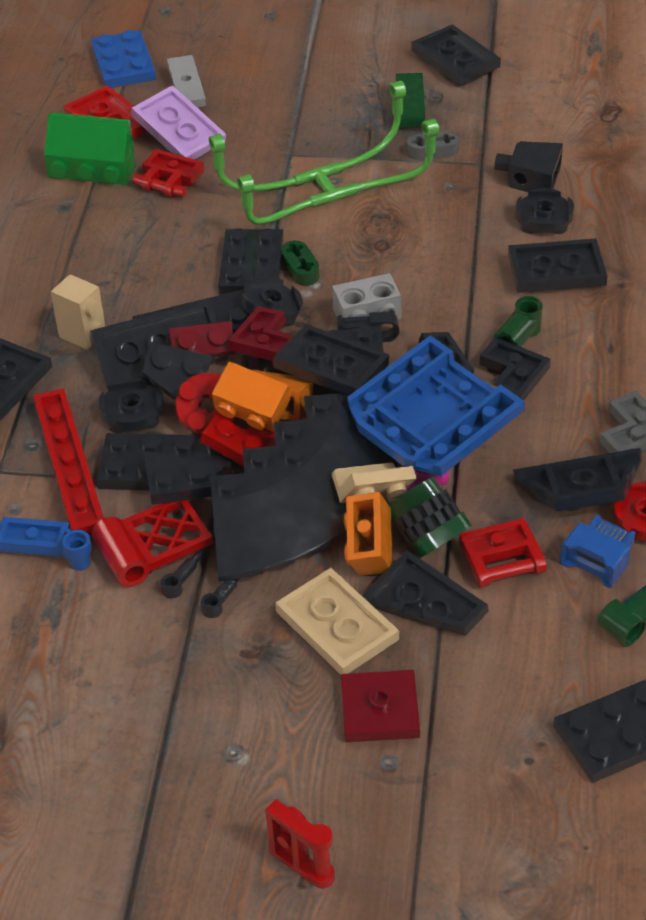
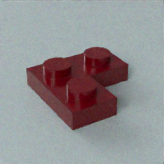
(260, 334)
(204, 338)

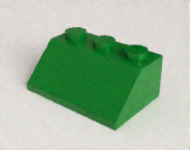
(89, 148)

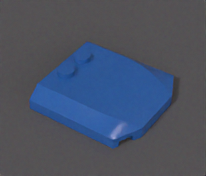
(430, 409)

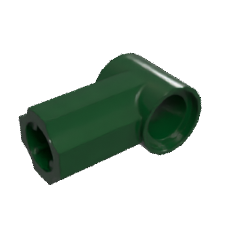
(523, 322)
(625, 619)

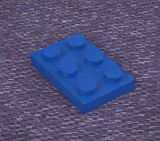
(123, 59)

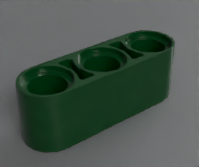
(414, 101)

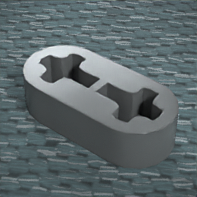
(446, 145)

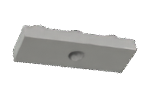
(186, 79)

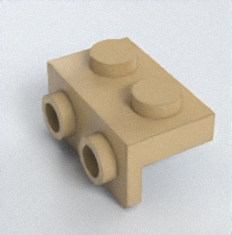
(373, 478)

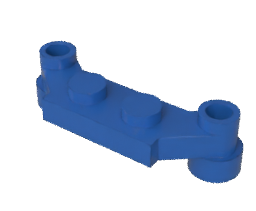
(47, 539)

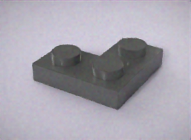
(631, 414)

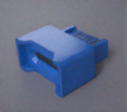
(598, 549)

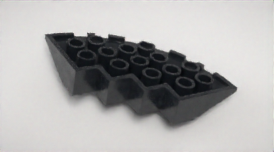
(287, 490)

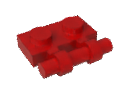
(173, 168)

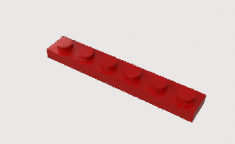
(68, 460)

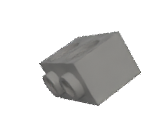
(367, 296)

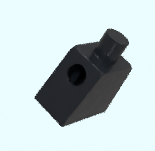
(531, 165)

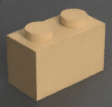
(77, 310)

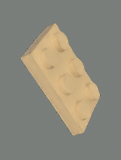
(337, 621)

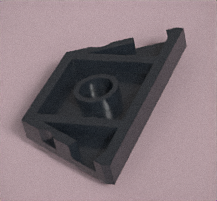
(582, 480)

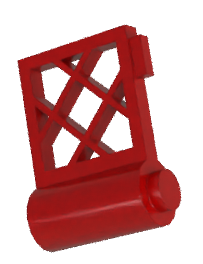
(125, 546)

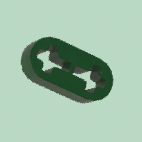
(296, 258)
(414, 497)
(441, 535)

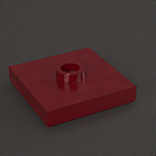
(380, 706)

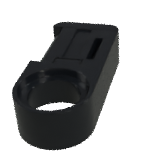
(373, 319)

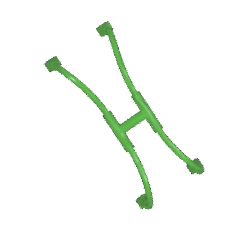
(246, 184)

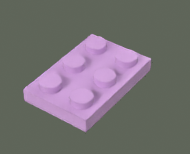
(176, 123)

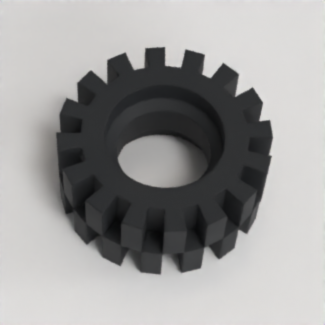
(427, 516)

